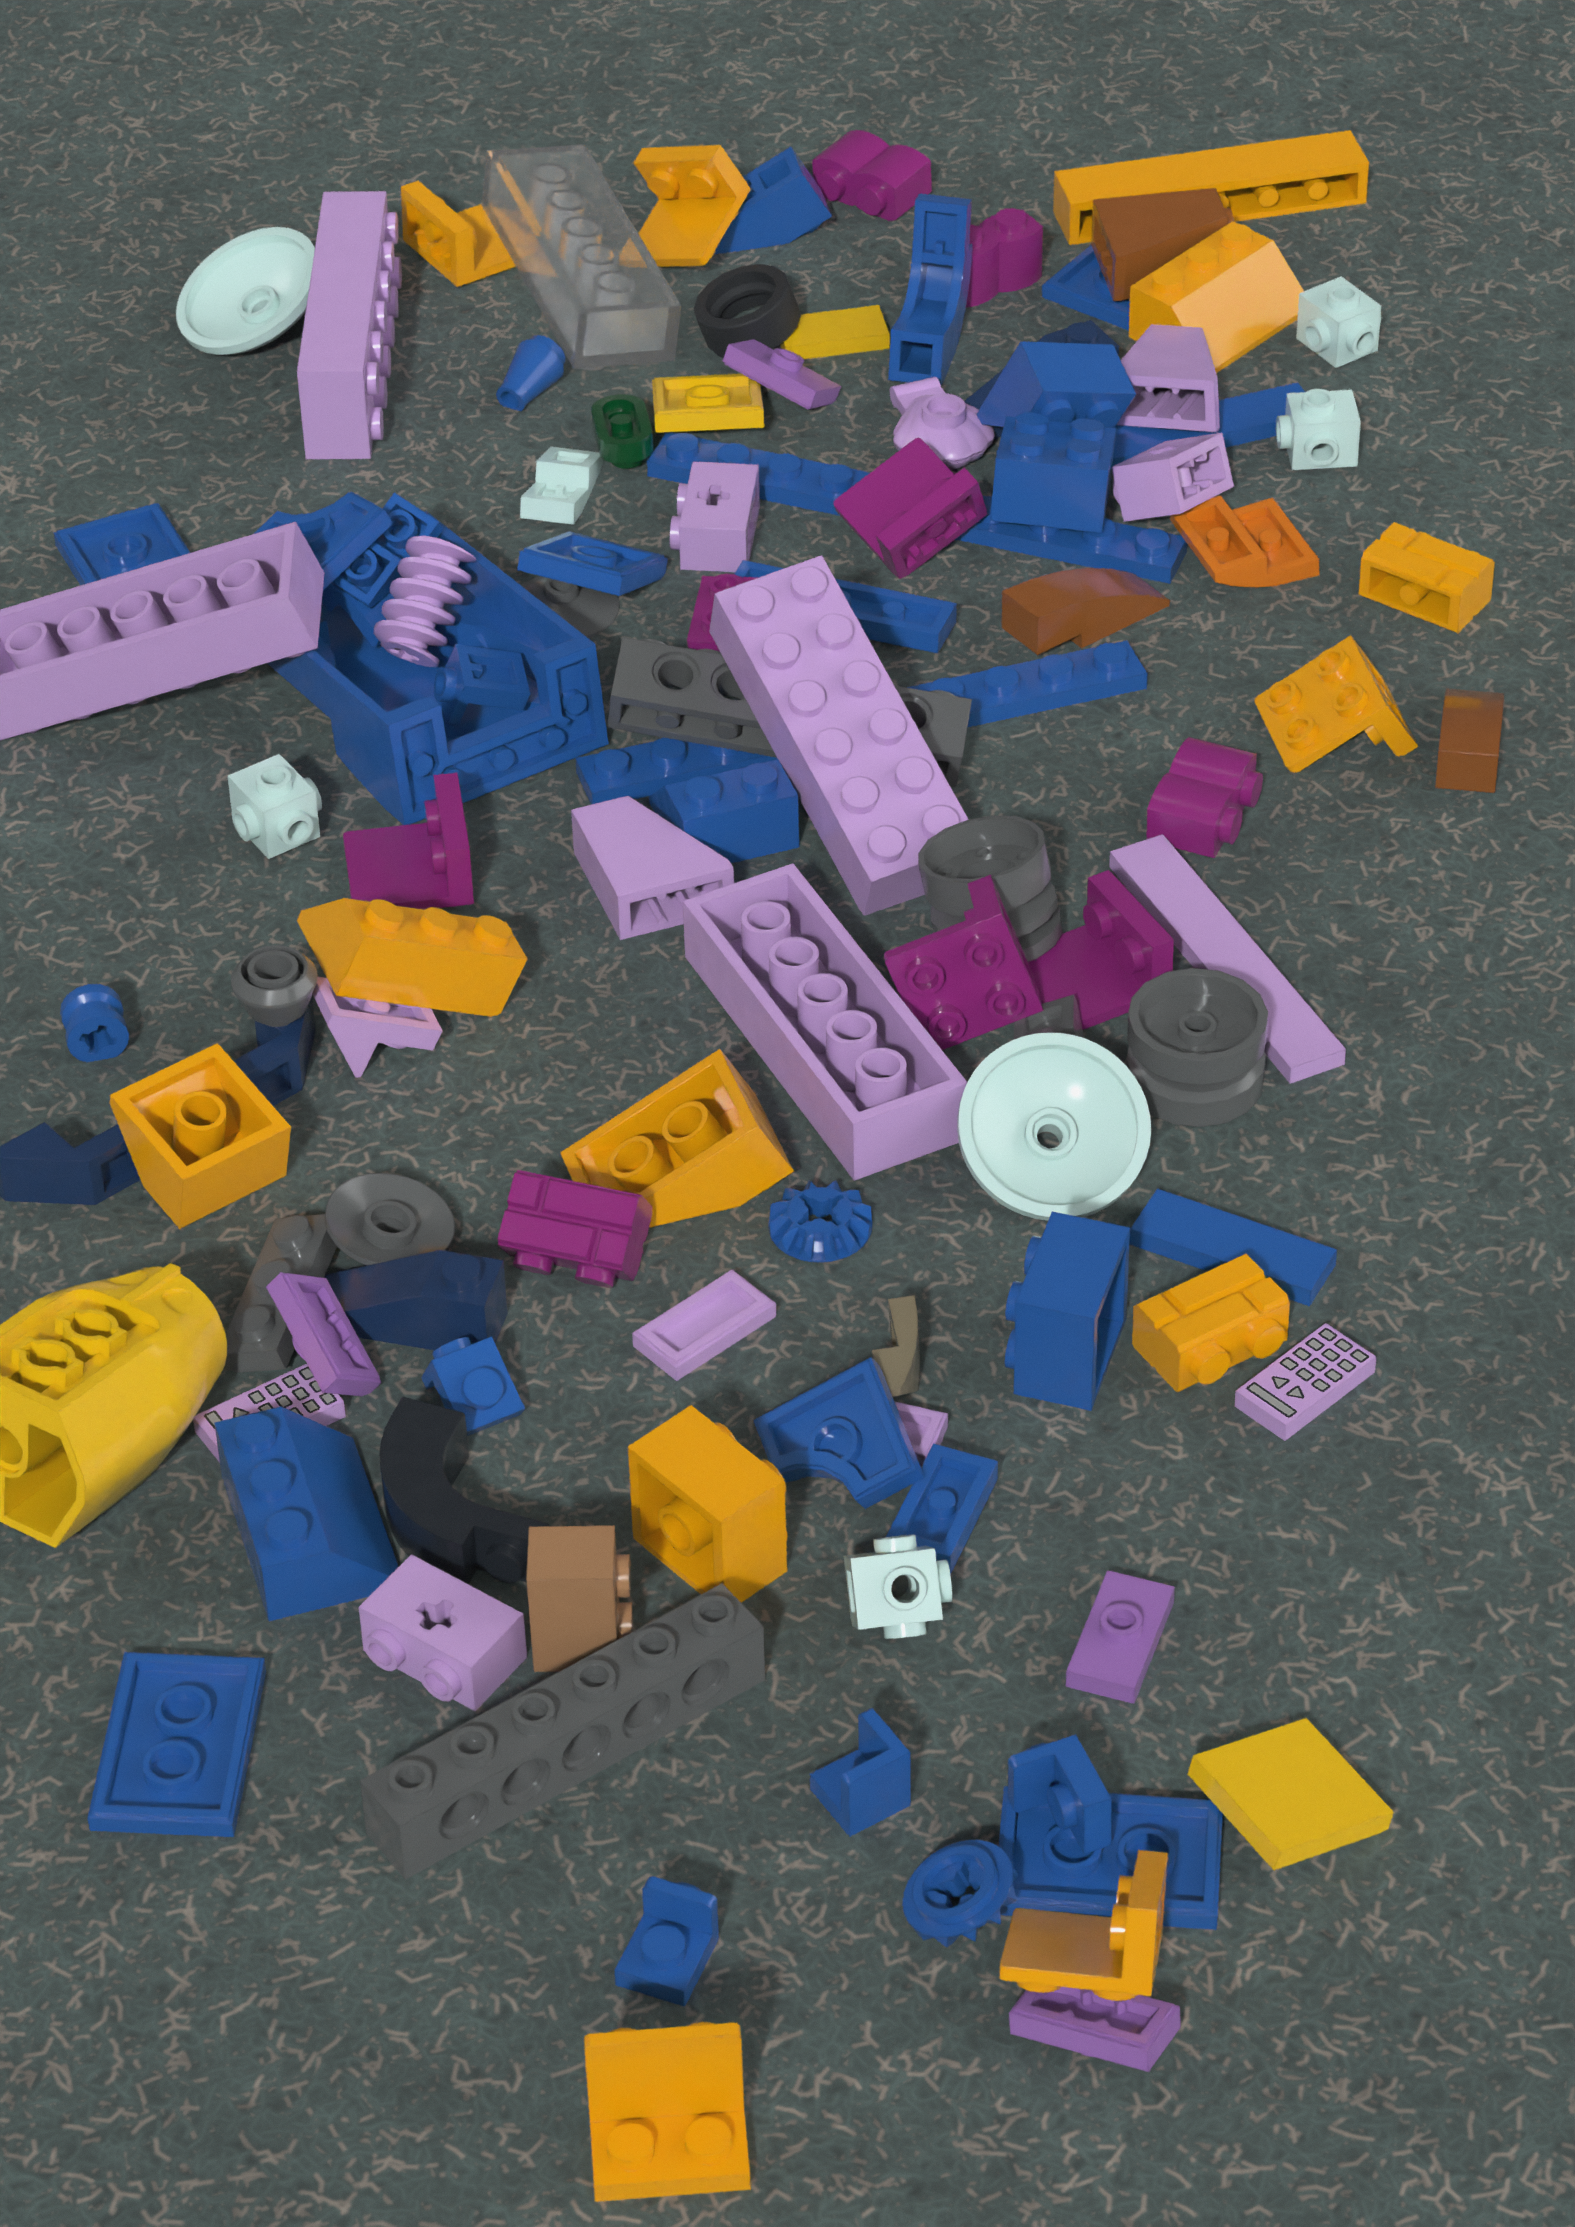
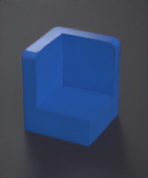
(868, 1781)

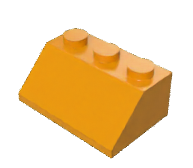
(1227, 285)
(414, 955)

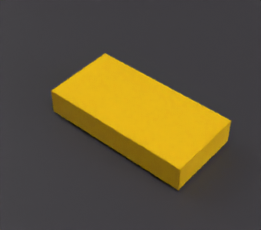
(839, 333)

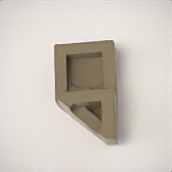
(902, 1360)

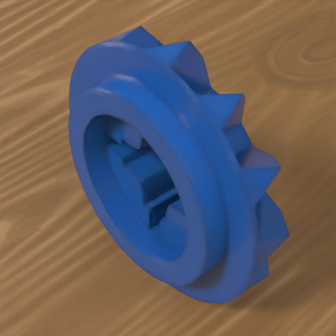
(820, 1239)
(948, 1875)

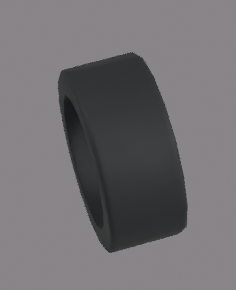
(738, 291)

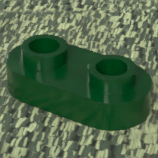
(622, 430)

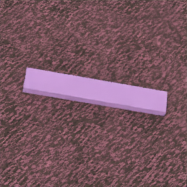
(1215, 941)

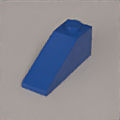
(778, 207)

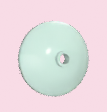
(247, 291)
(1063, 1089)

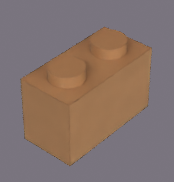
(575, 1593)

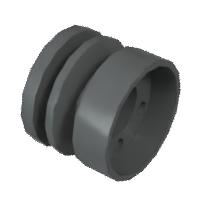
(1020, 867)

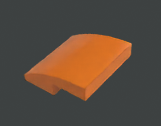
(1246, 544)

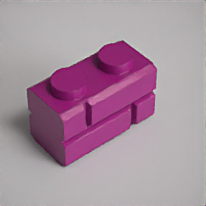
(574, 1228)

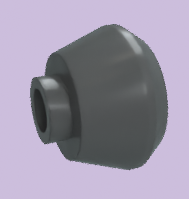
(274, 984)

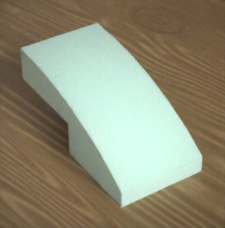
(561, 485)

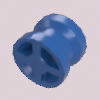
(94, 1023)

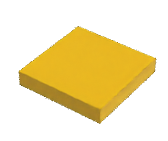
(706, 403)
(1290, 1793)

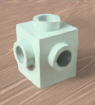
(1338, 322)
(1320, 429)
(274, 806)
(870, 1583)

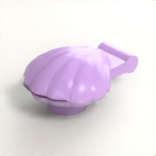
(940, 421)

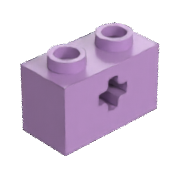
(1172, 477)
(716, 516)
(442, 1633)

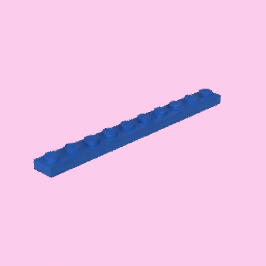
(816, 485)
(995, 696)

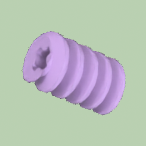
(421, 599)

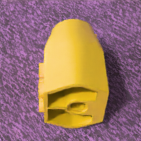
(99, 1393)

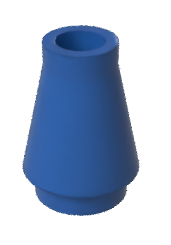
(532, 370)

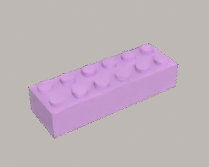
(349, 326)
(158, 629)
(836, 727)
(824, 1020)

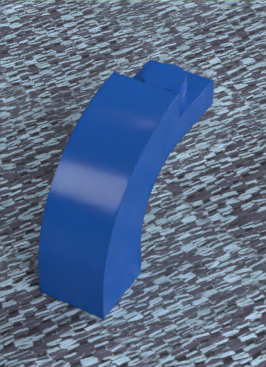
(937, 290)

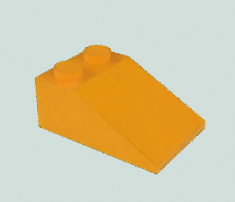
(686, 1146)

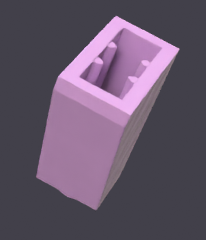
(1172, 380)
(643, 865)

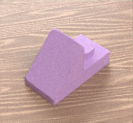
(364, 1023)

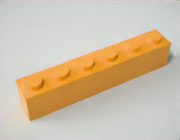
(1249, 179)

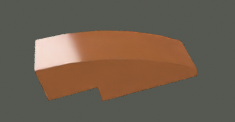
(1076, 606)
(1469, 740)

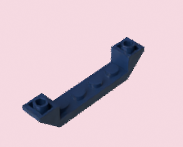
(49, 1170)

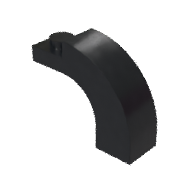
(418, 1465)

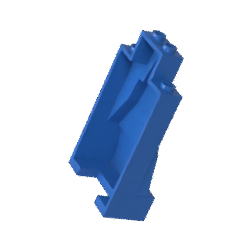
(396, 731)

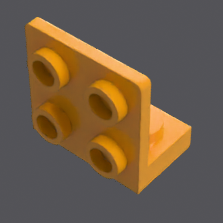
(696, 202)
(456, 244)
(1329, 705)
(1092, 1952)
(667, 2111)

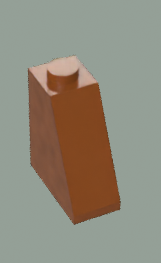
(1148, 230)

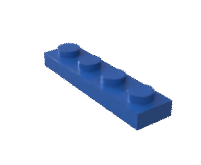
(887, 613)

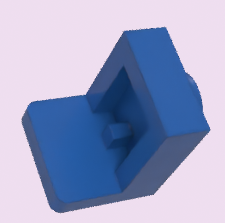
(474, 1382)

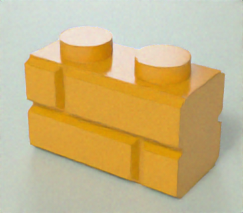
(1426, 577)
(1211, 1323)

